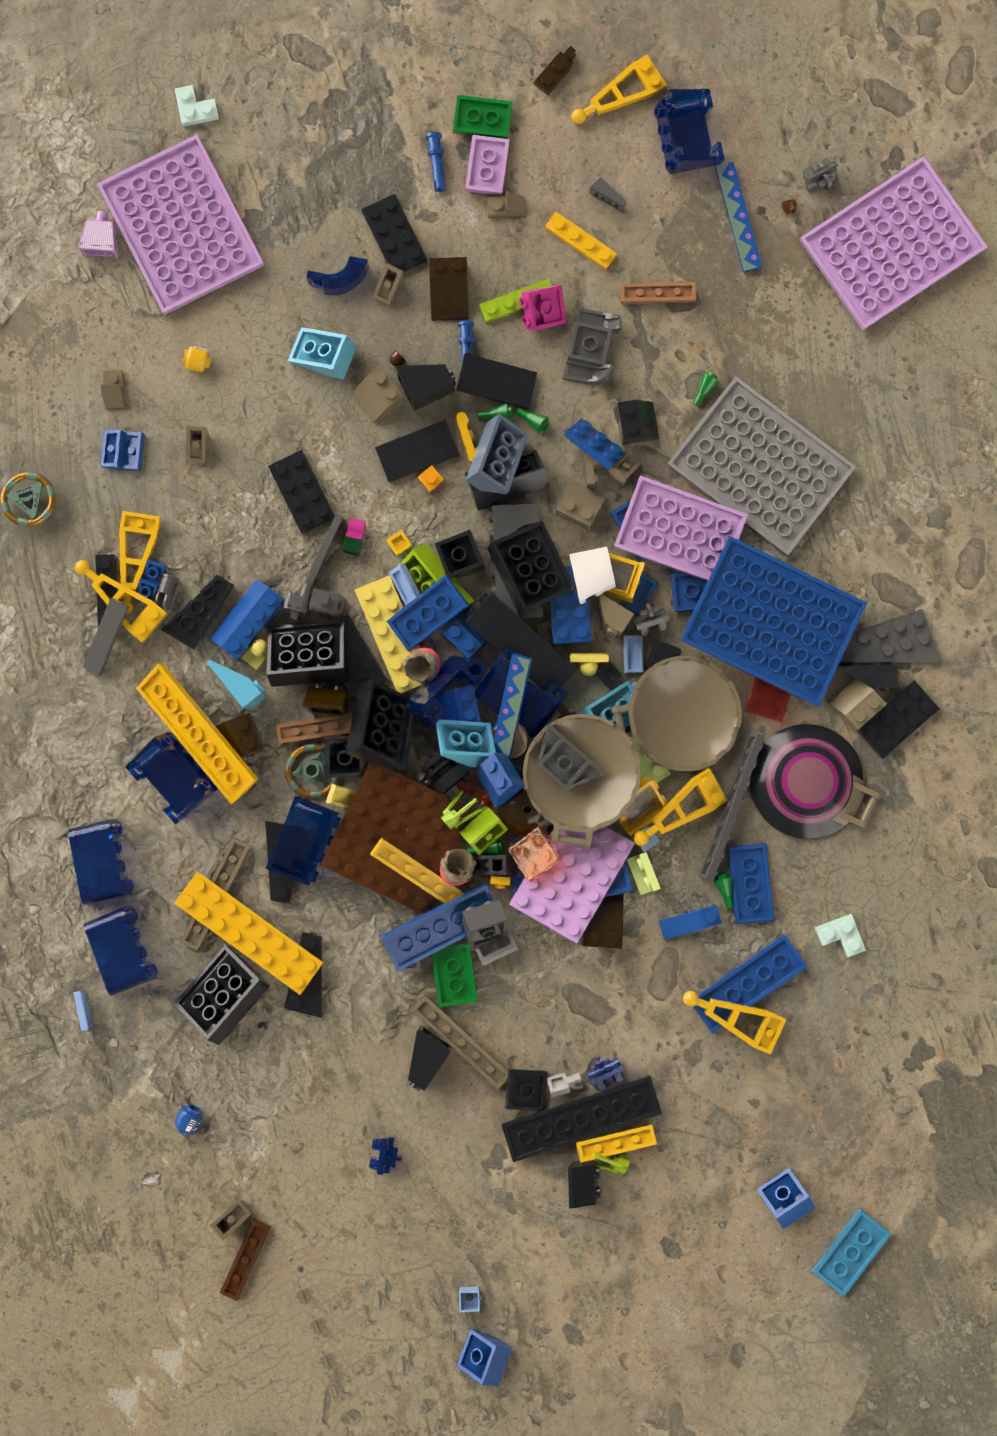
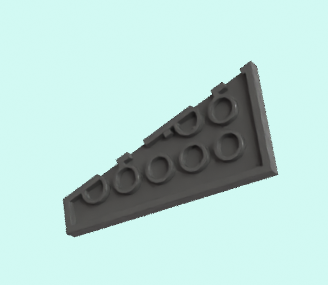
(897, 640)

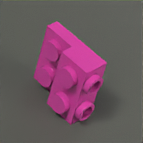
(543, 307)

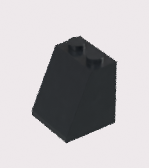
(425, 383)
(427, 1058)

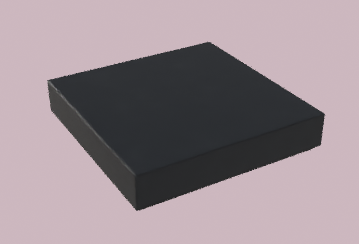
(525, 1089)

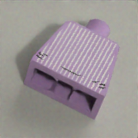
(99, 237)

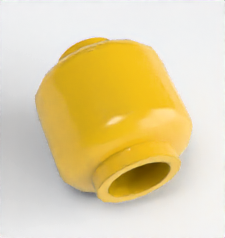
(196, 359)

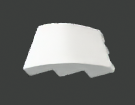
(592, 572)

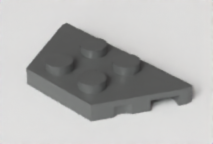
(565, 761)

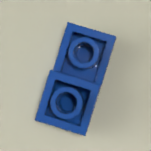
(151, 579)

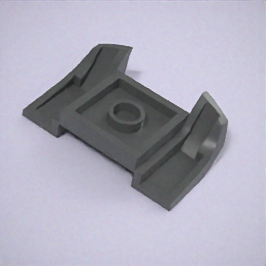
(590, 346)

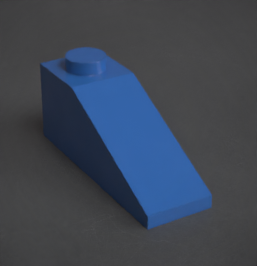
(690, 921)

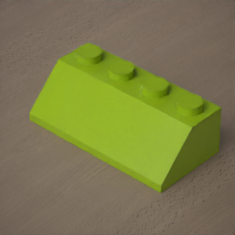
(427, 569)

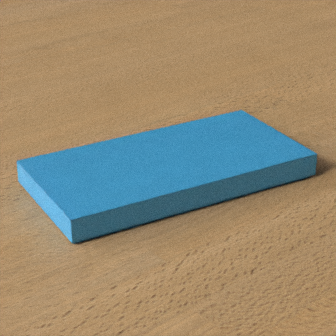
(851, 1252)

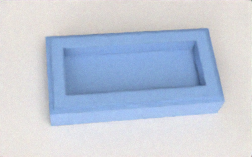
(404, 583)
(633, 654)
(83, 1010)

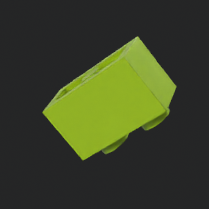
(483, 830)

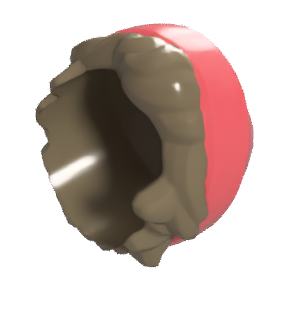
(422, 665)
(457, 867)

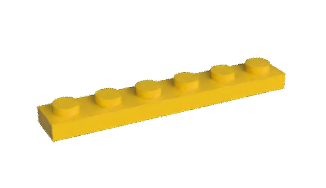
(414, 871)

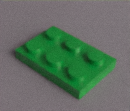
(482, 117)
(454, 975)

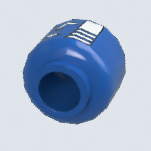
(188, 1119)

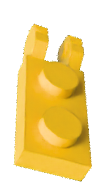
(466, 435)

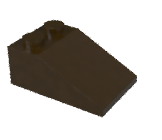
(449, 288)
(326, 700)
(242, 735)
(606, 925)

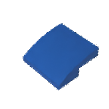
(122, 450)

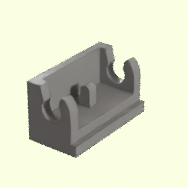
(496, 949)

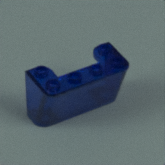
(685, 130)
(421, 703)
(536, 706)
(173, 774)
(303, 841)
(99, 861)
(119, 950)

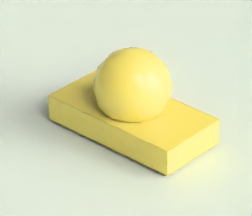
(258, 651)
(588, 661)
(340, 796)

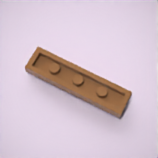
(658, 292)
(314, 728)

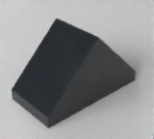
(660, 651)

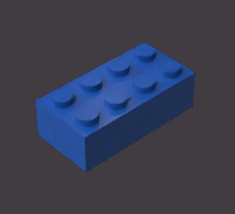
(570, 619)

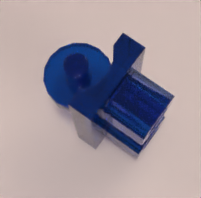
(604, 1070)
(387, 1156)

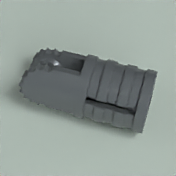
(166, 591)

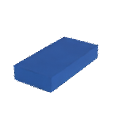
(642, 595)

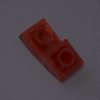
(481, 795)

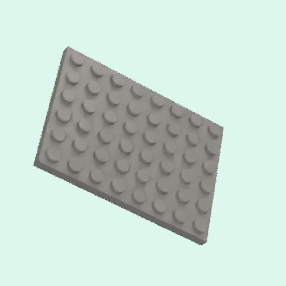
(761, 465)

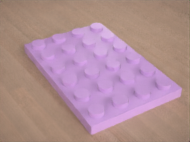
(677, 528)
(574, 887)

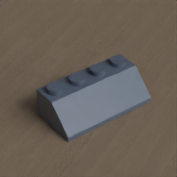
(497, 456)

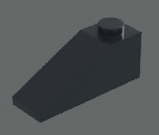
(877, 674)
(495, 865)

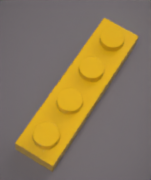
(580, 241)
(616, 1143)

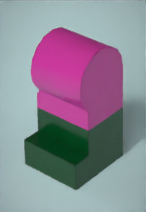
(354, 537)

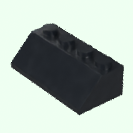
(528, 478)

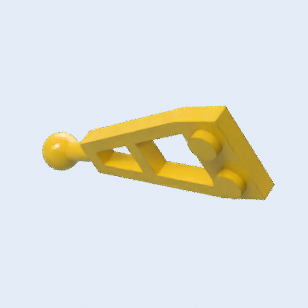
(646, 74)
(139, 524)
(146, 621)
(708, 789)
(767, 1032)

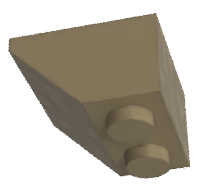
(378, 394)
(580, 505)
(613, 616)
(857, 704)

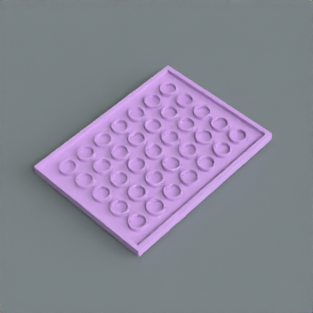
(180, 224)
(893, 243)

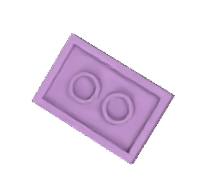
(487, 165)

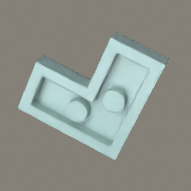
(192, 111)
(843, 930)

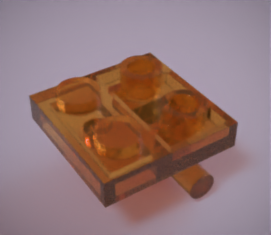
(534, 854)

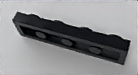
(106, 565)

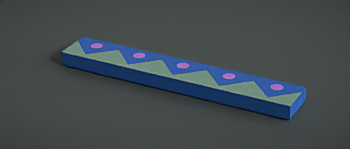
(738, 217)
(512, 704)

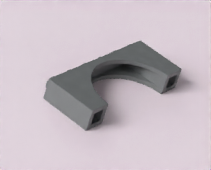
(507, 520)

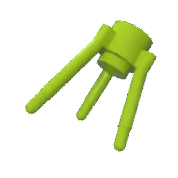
(452, 817)
(617, 1163)

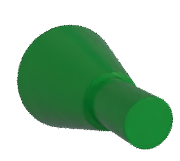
(707, 383)
(504, 410)
(537, 421)
(494, 849)
(724, 884)

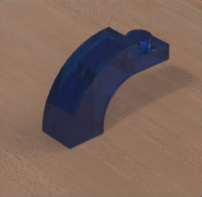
(342, 281)

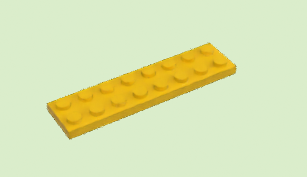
(197, 733)
(248, 932)

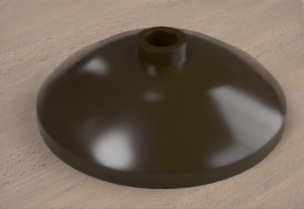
(516, 819)

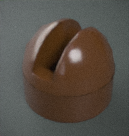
(789, 206)
(396, 359)

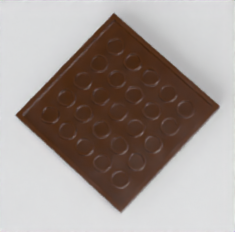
(404, 816)

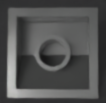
(484, 923)

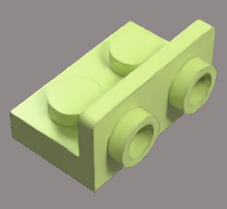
(643, 873)

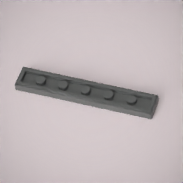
(322, 557)

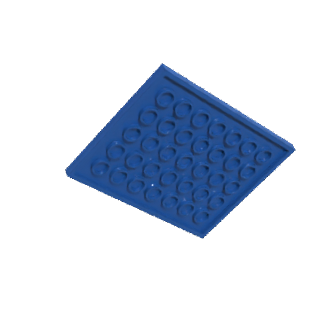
(773, 621)

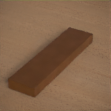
(245, 1259)

